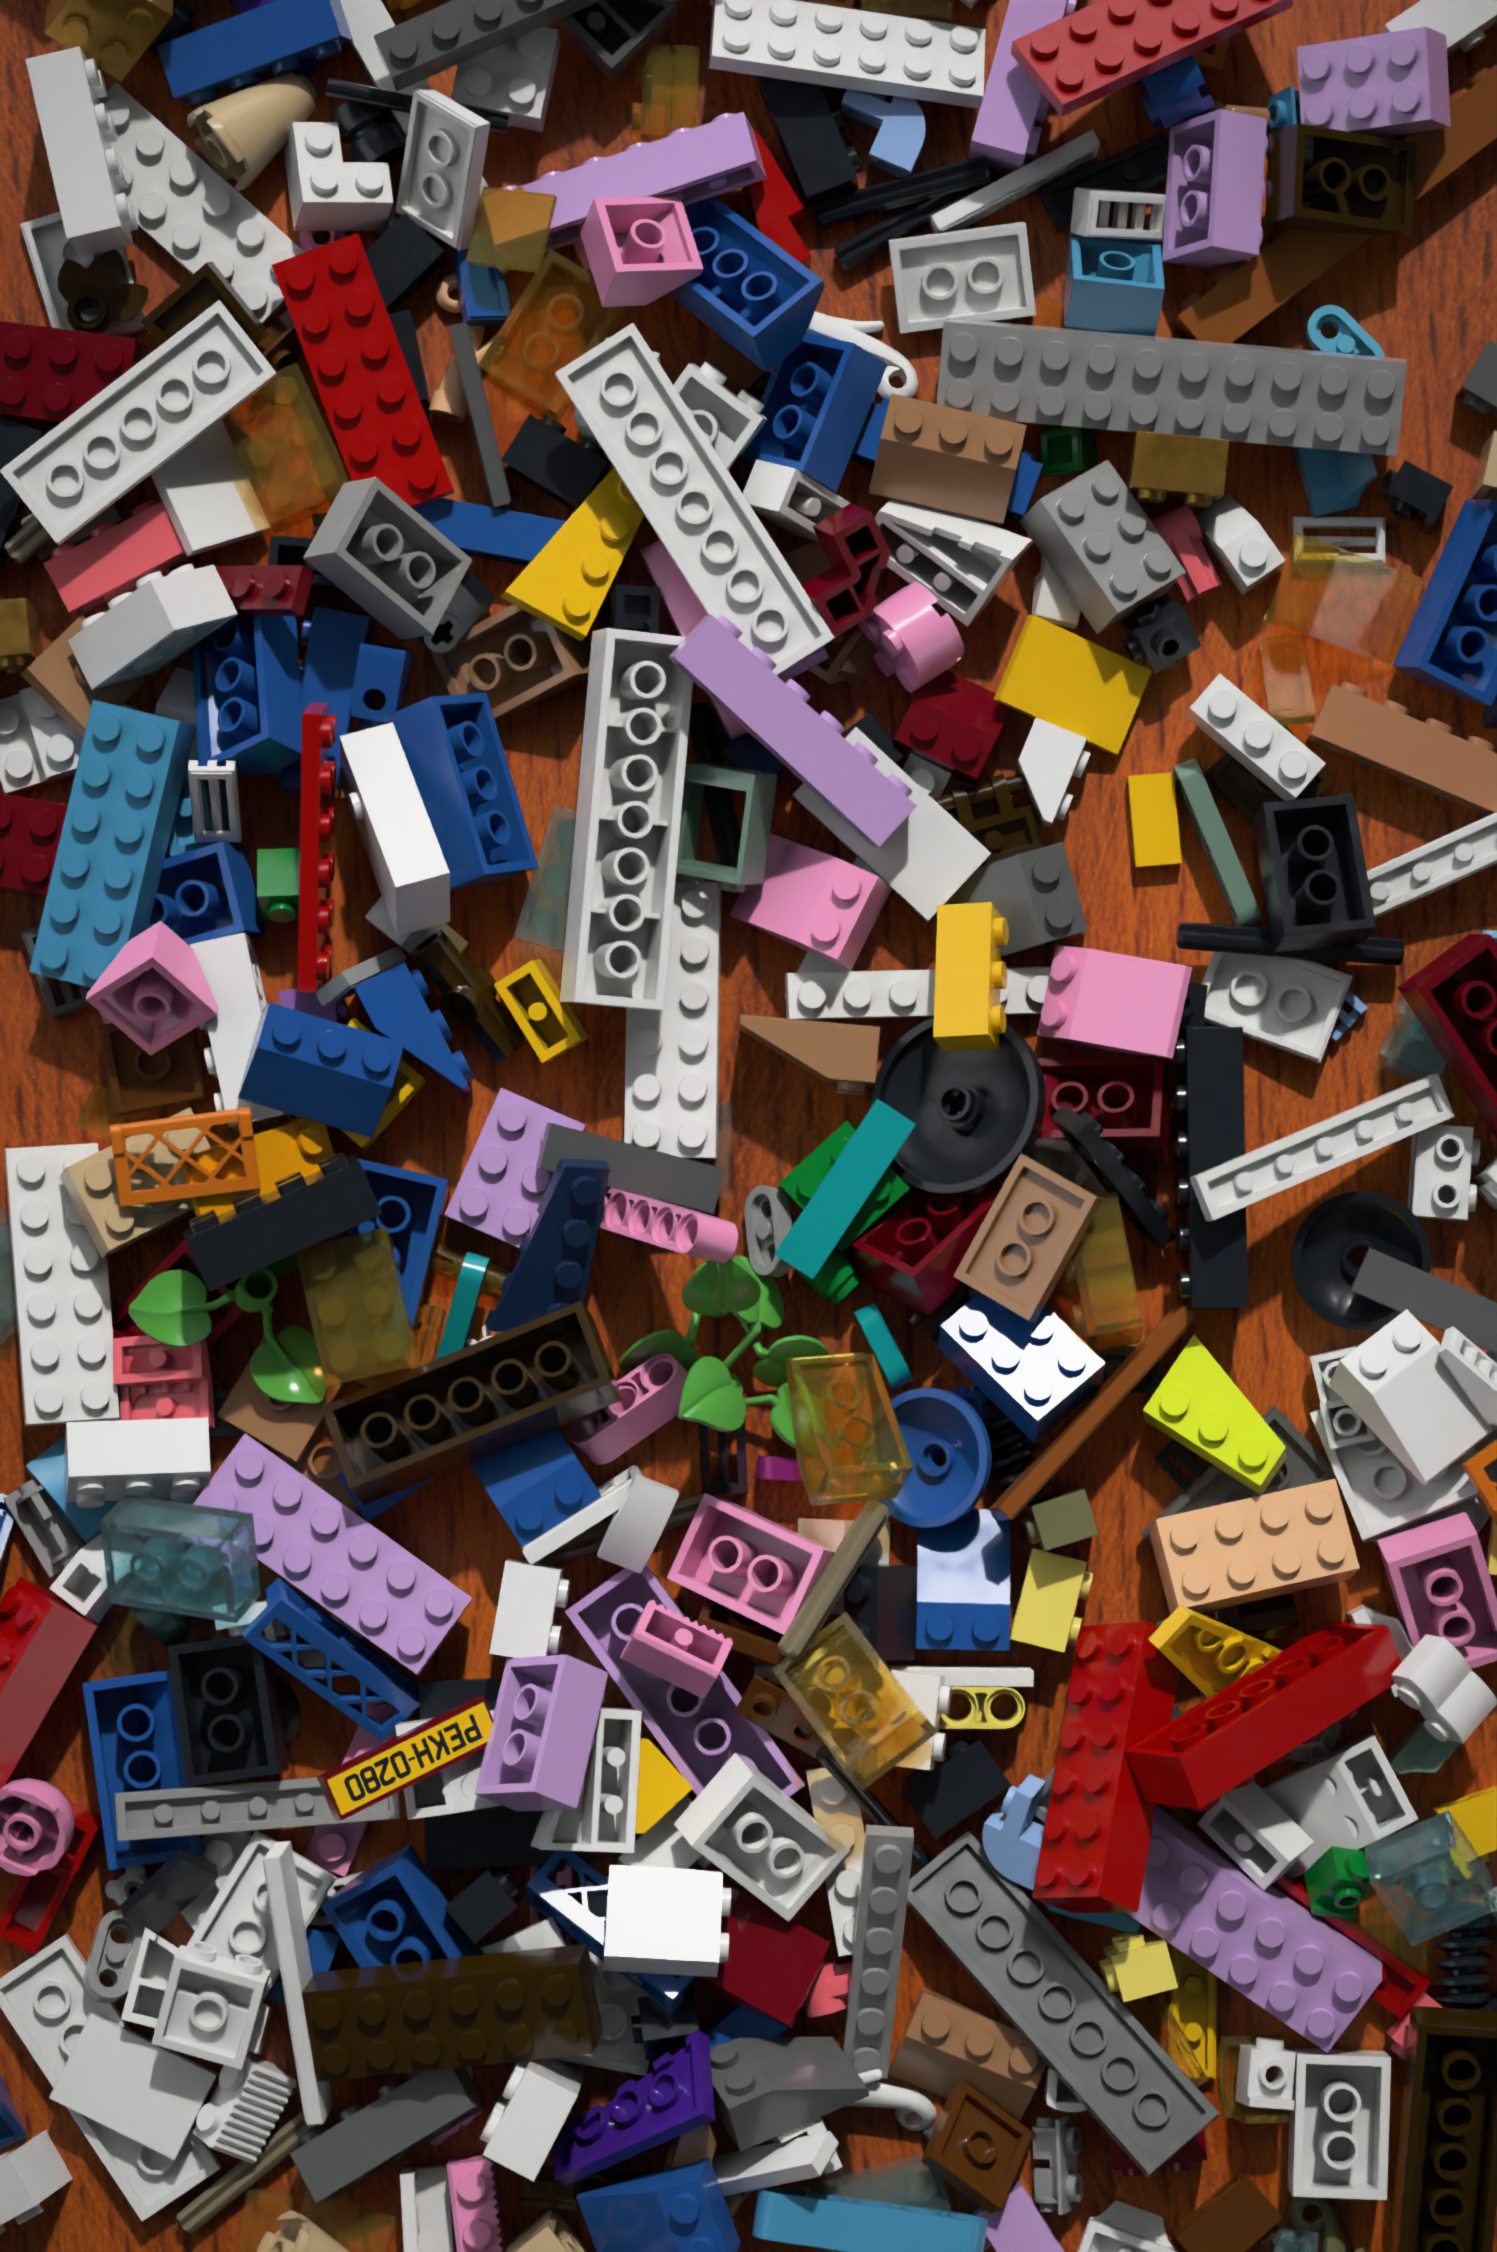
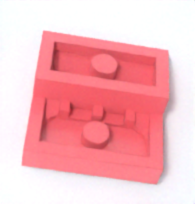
(162, 1380)

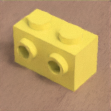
(1049, 1601)
(1137, 1966)

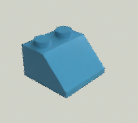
(1113, 285)

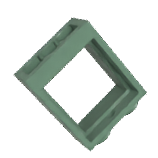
(755, 827)

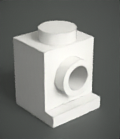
(1252, 2086)

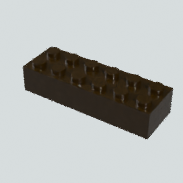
(471, 1403)
(453, 2012)
(1447, 2134)

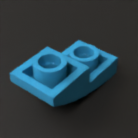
(49, 1471)

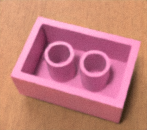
(748, 1562)
(1444, 1586)

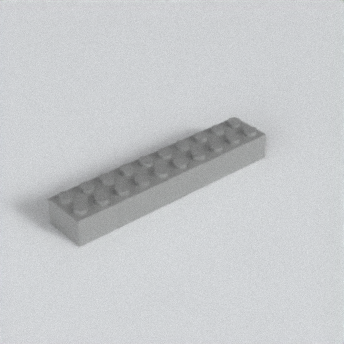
(1173, 386)

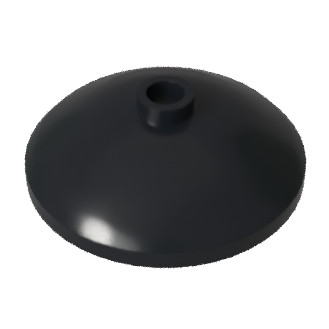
(1325, 1249)

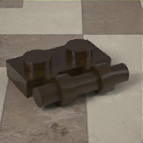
(1002, 833)

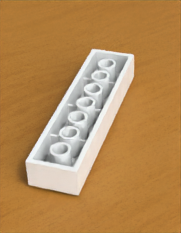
(627, 822)

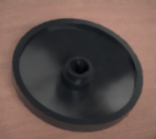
(967, 1107)

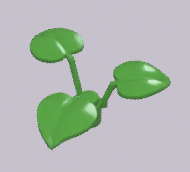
(715, 1292)
(175, 1314)
(715, 1395)

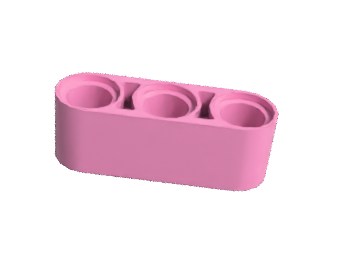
(649, 1401)

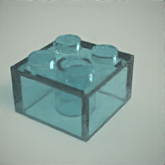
(1430, 1878)

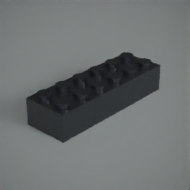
(1210, 1135)

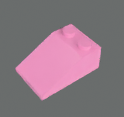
(813, 902)
(1114, 1002)

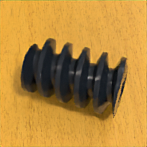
(1014, 1454)
(1462, 1962)

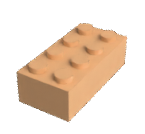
(1254, 1548)

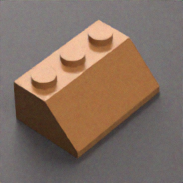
(947, 459)
(960, 2043)

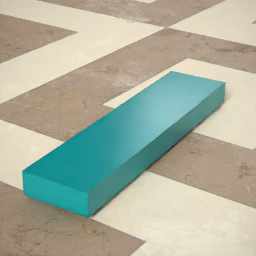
(845, 1189)

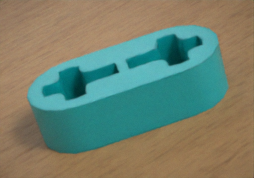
(883, 1346)

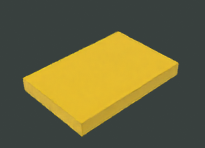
(1073, 684)

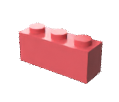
(115, 558)

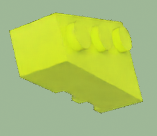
(1214, 1419)

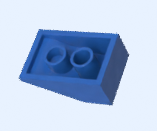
(208, 894)
(536, 1483)
(964, 1584)
(661, 2213)

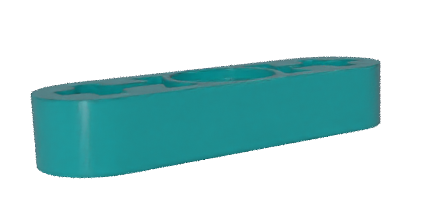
(464, 1304)

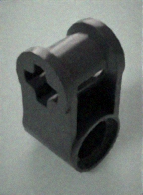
(466, 607)

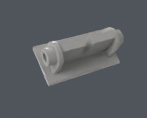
(43, 1527)
(1059, 2186)

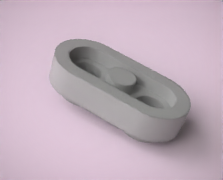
(767, 1224)
(112, 1958)

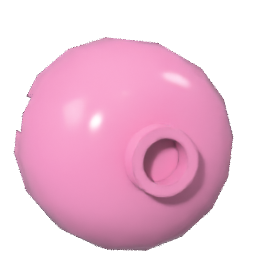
(33, 1826)

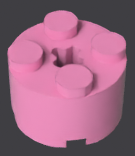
(912, 637)

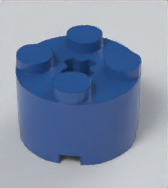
(1175, 93)

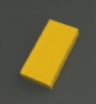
(1154, 820)

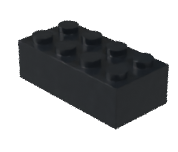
(282, 1221)

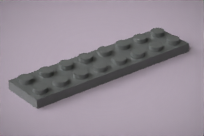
(1059, 2005)

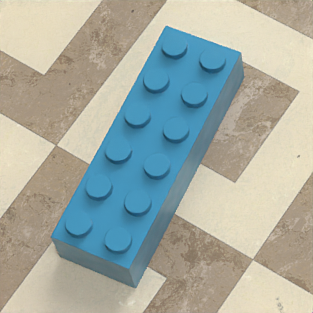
(111, 841)

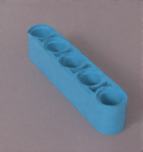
(862, 2224)

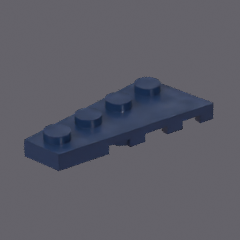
(558, 1250)

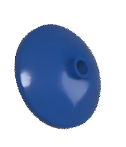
(937, 1492)

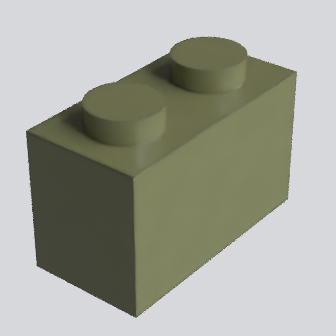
(1060, 1520)

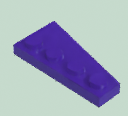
(641, 2115)

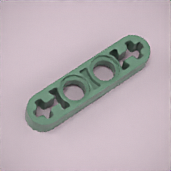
(1217, 844)

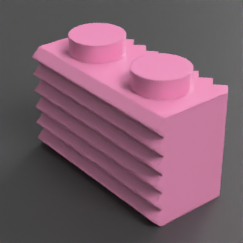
(676, 1649)
(475, 2204)

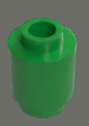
(834, 1278)

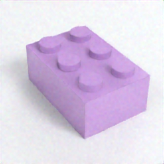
(1376, 83)
(1214, 189)
(501, 1178)
(542, 1733)

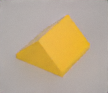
(658, 1786)

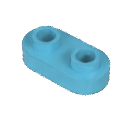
(1350, 335)

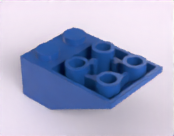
(400, 1013)

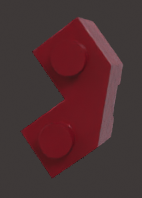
(857, 555)

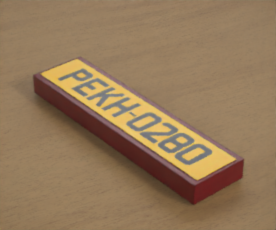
(407, 1759)

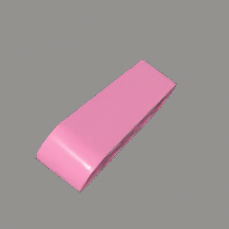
(682, 608)
(668, 1225)

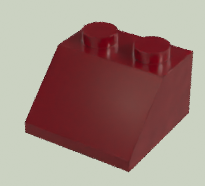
(952, 725)

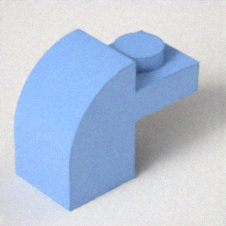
(899, 126)
(1012, 1837)

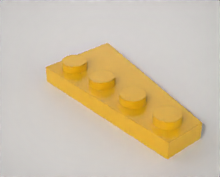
(580, 561)
(1209, 1650)

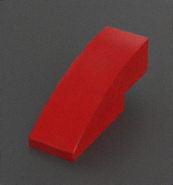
(777, 207)
(41, 1896)

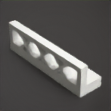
(426, 2209)

